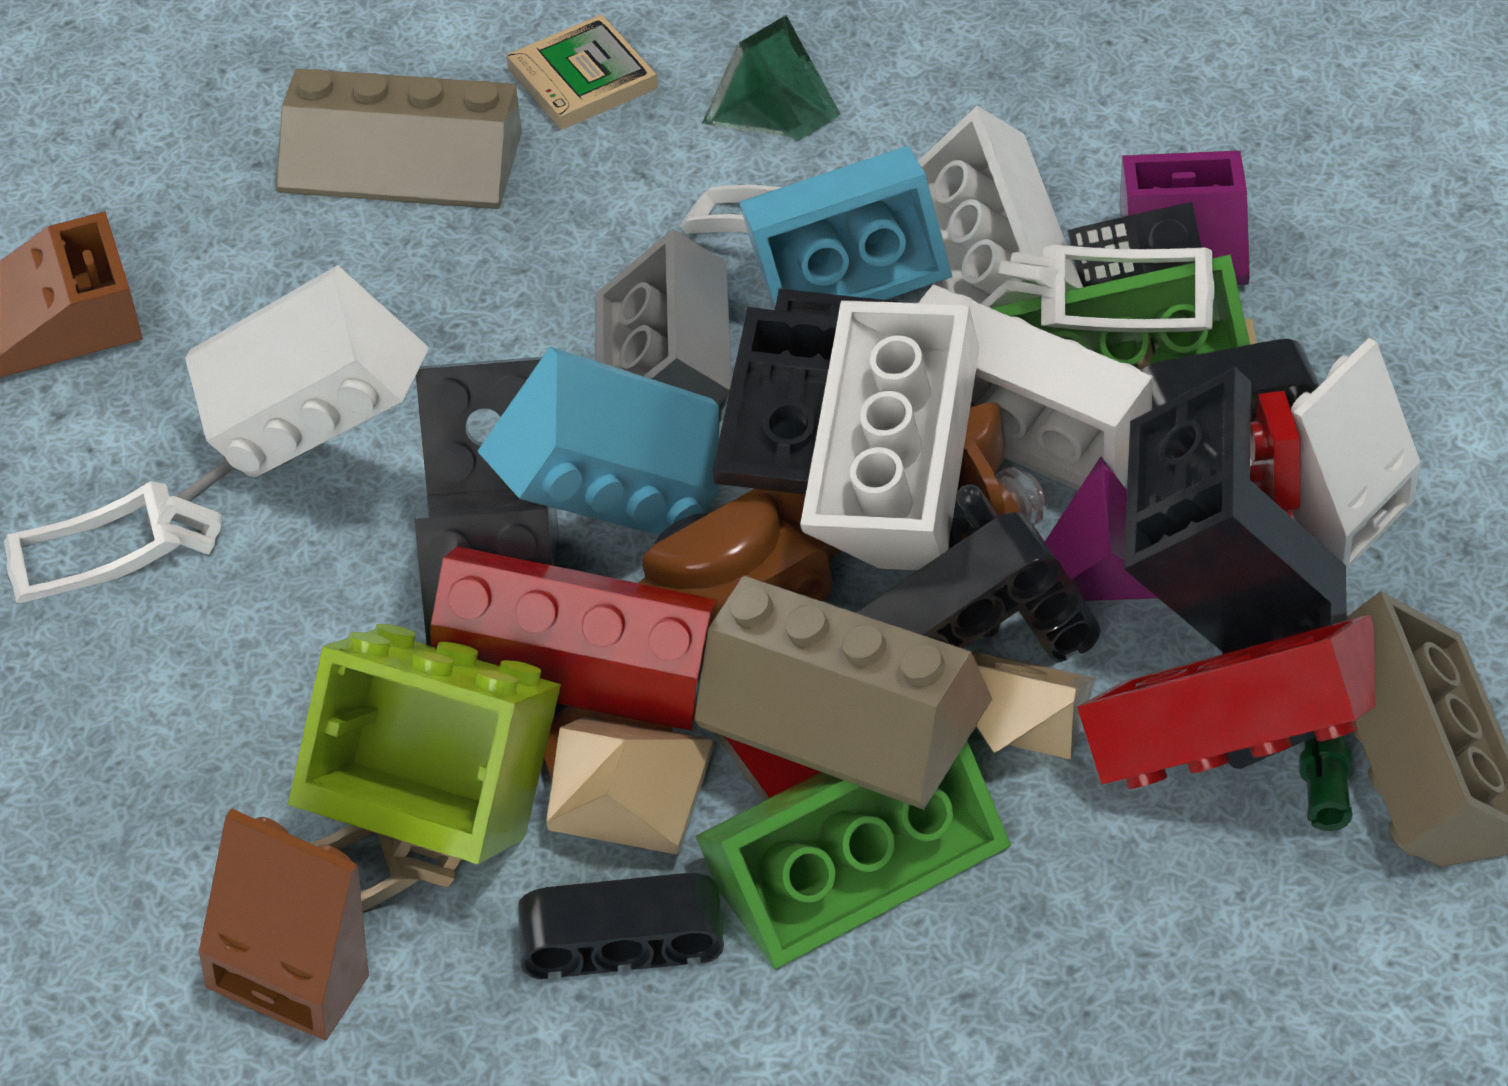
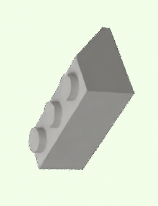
(669, 318)

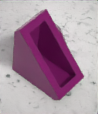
(1092, 539)

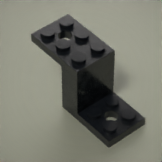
(778, 392)
(465, 496)
(1214, 538)

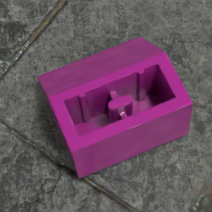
(1209, 181)

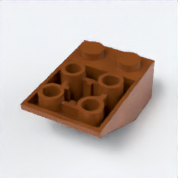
(64, 296)
(284, 926)

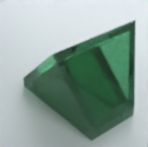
(772, 86)

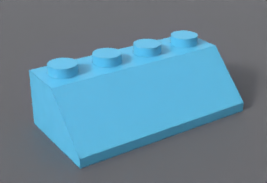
(607, 444)

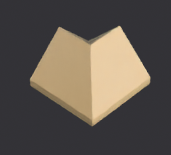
(1031, 705)
(626, 783)

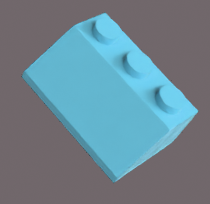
(850, 231)

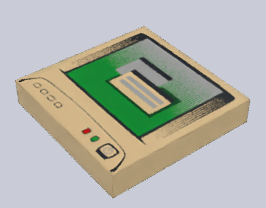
(581, 71)

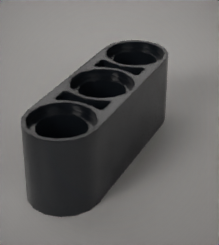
(1268, 365)
(620, 923)

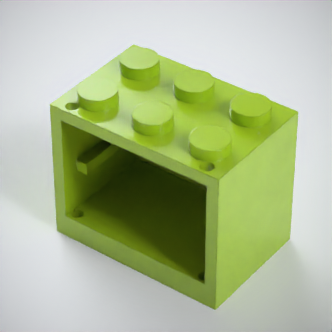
(424, 742)

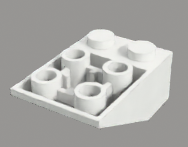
(1354, 455)

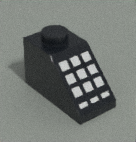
(1156, 229)

